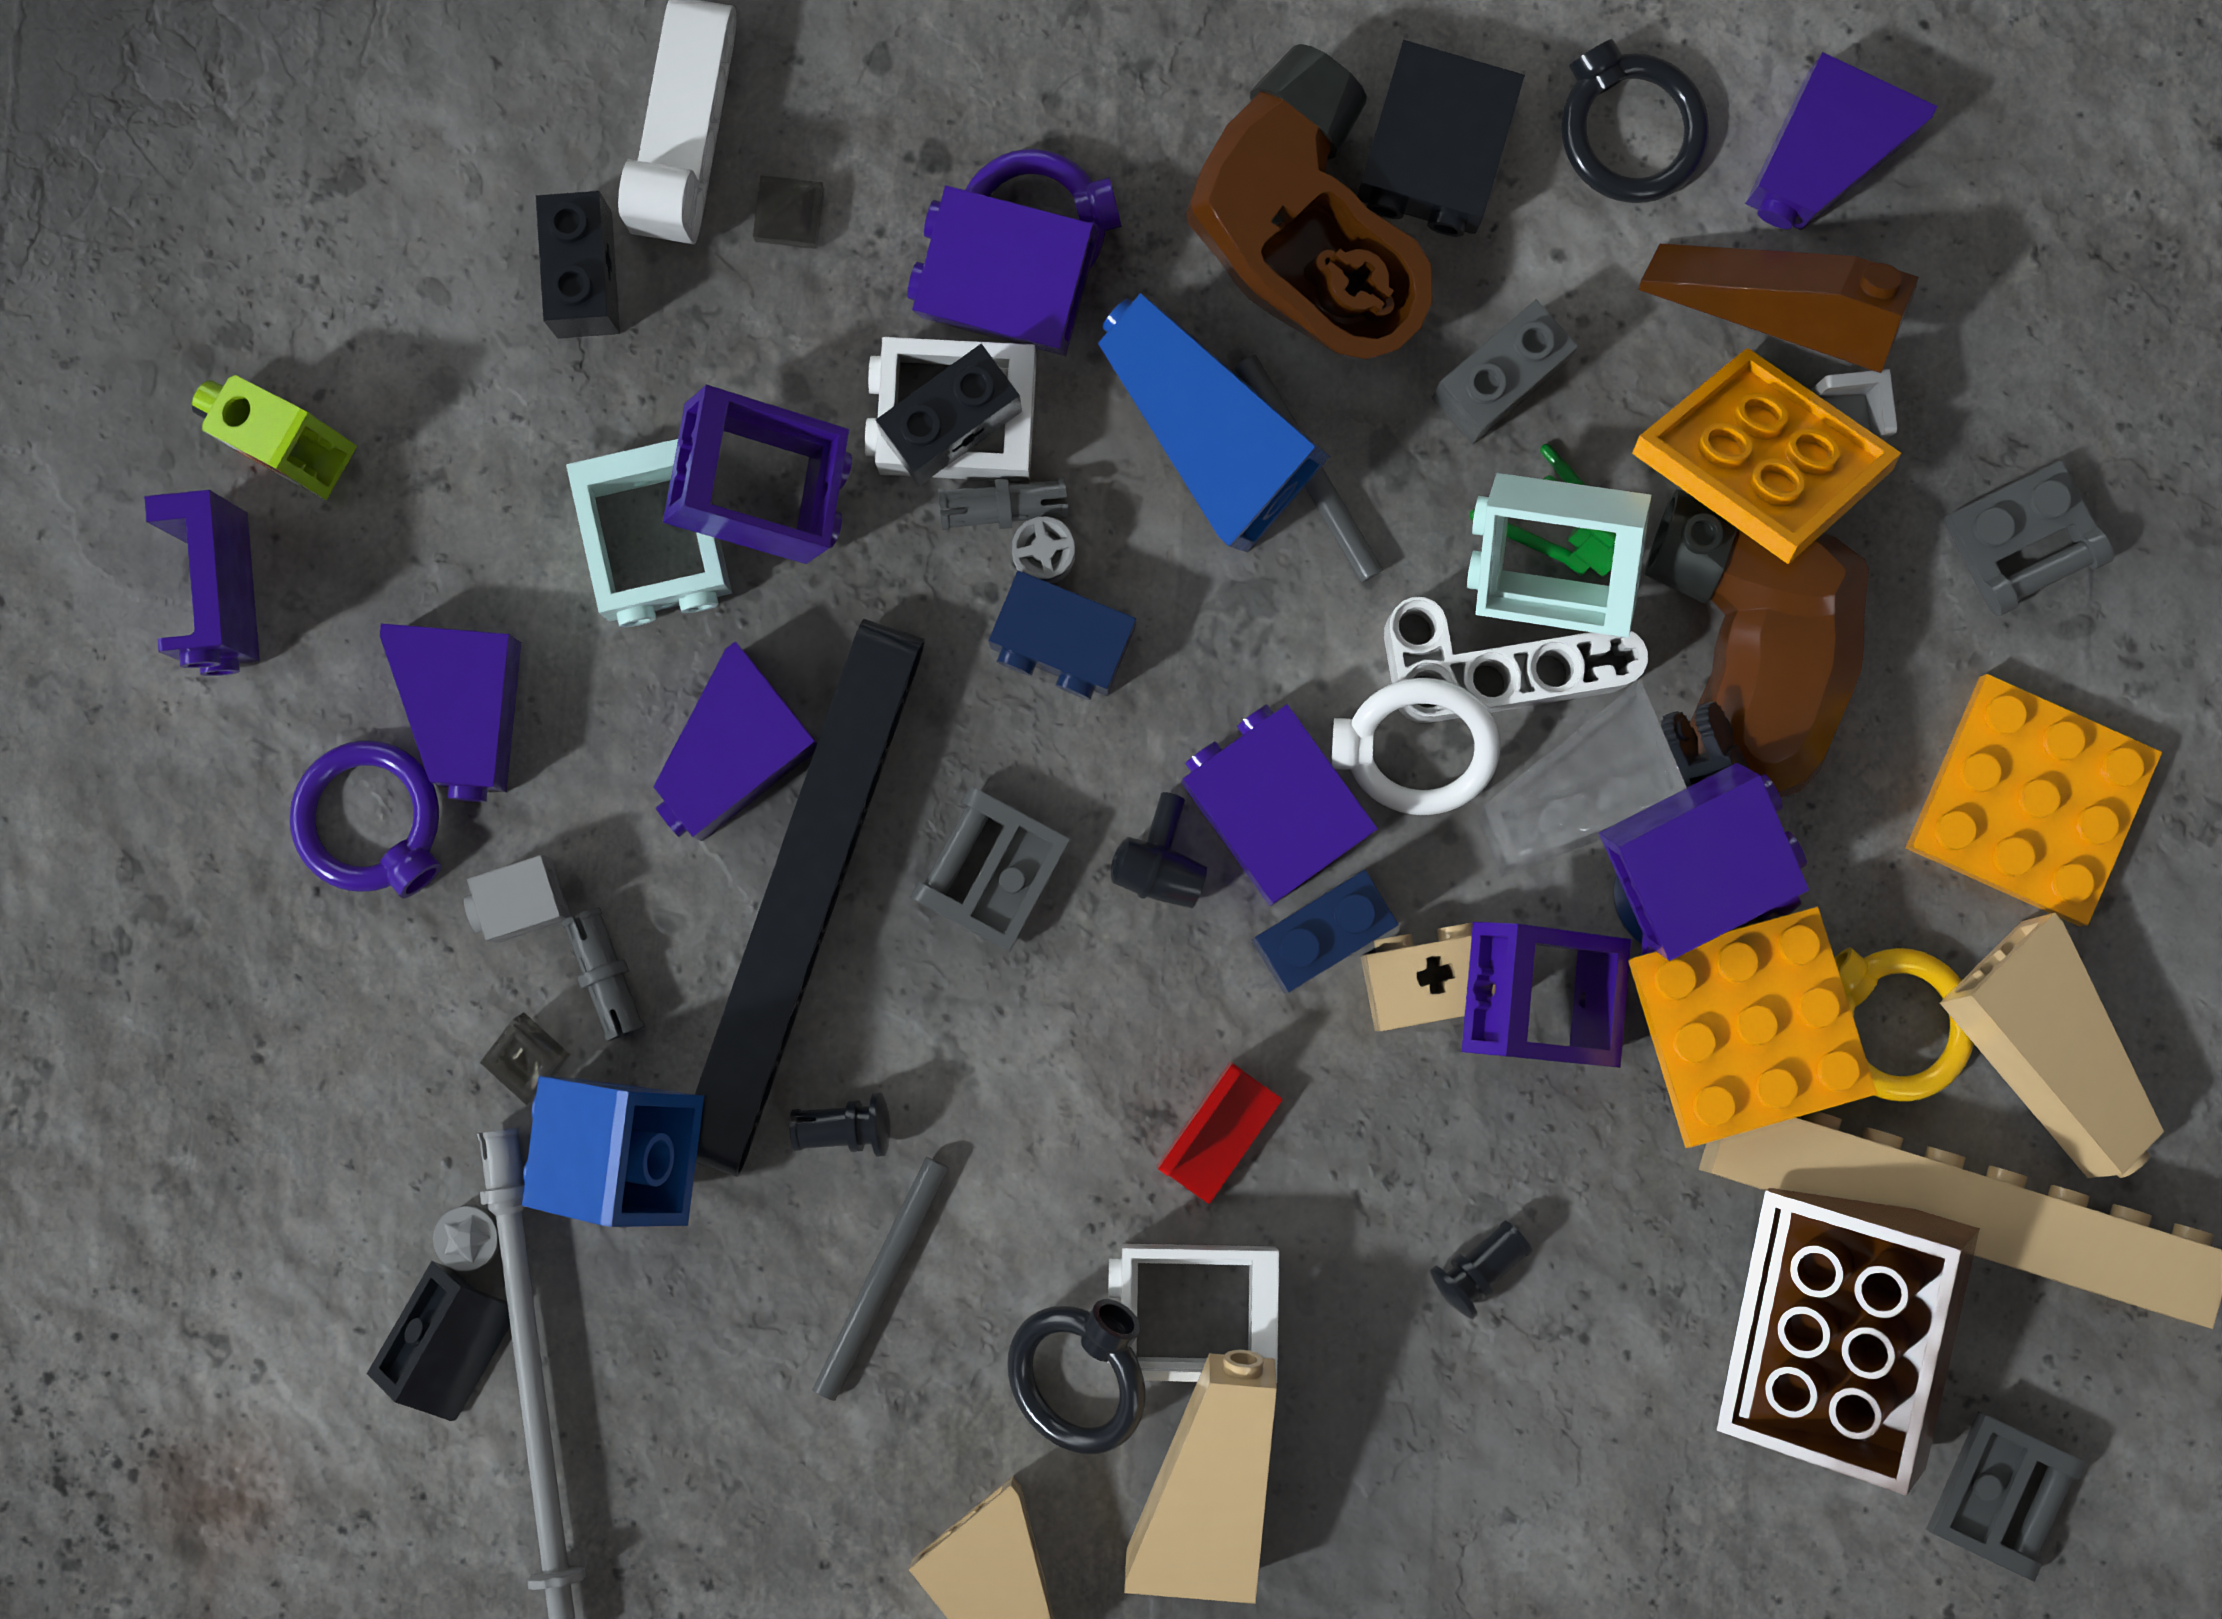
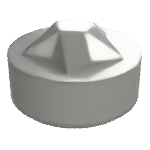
(466, 1238)

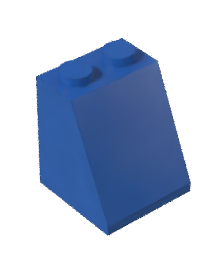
(612, 1152)

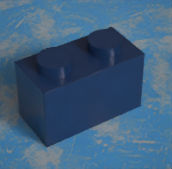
(1061, 635)
(1324, 932)

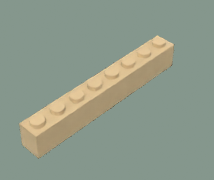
(2017, 1226)

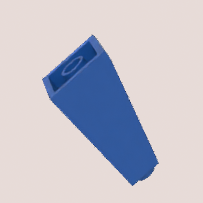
(1218, 431)

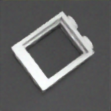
(1021, 365)
(1263, 1297)

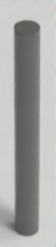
(1319, 486)
(880, 1279)

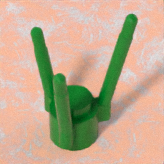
(1592, 546)

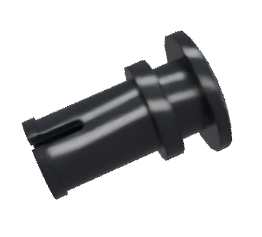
(843, 1126)
(1480, 1269)

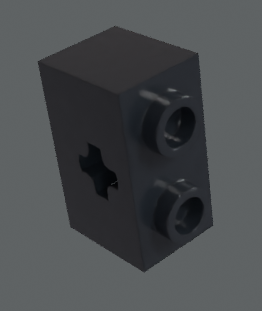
(577, 264)
(949, 414)

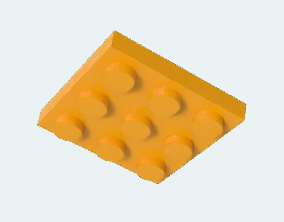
(1766, 454)
(2033, 800)
(1752, 1028)

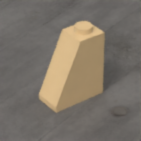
(987, 1563)

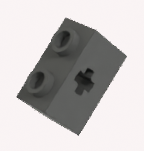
(1504, 371)

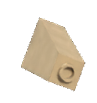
(2057, 1048)
(1210, 1495)

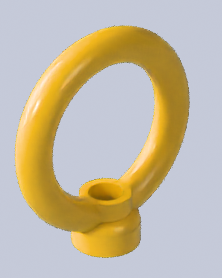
(1859, 979)

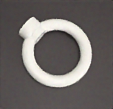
(1354, 746)

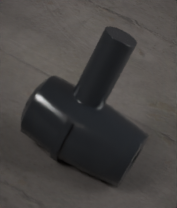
(1152, 867)

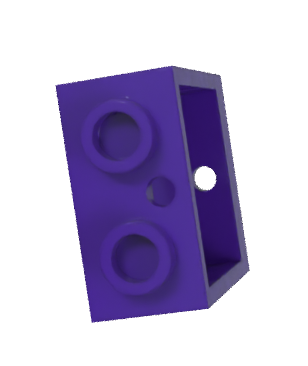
(696, 463)
(1500, 1022)

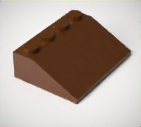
(1847, 1334)

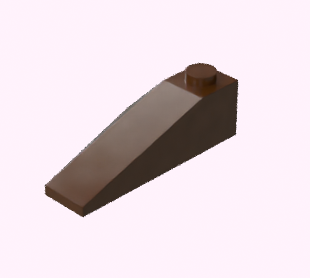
(1809, 299)

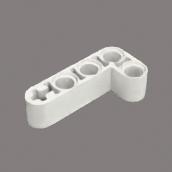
(669, 182)
(1514, 663)

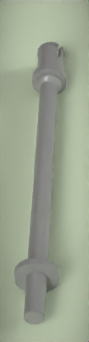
(504, 1198)

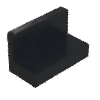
(440, 1344)

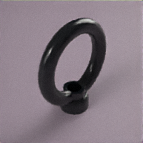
(1597, 73)
(1105, 1336)

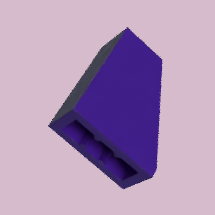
(1832, 140)
(458, 703)
(730, 748)

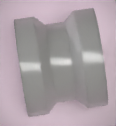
(1041, 539)

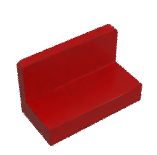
(1219, 1132)

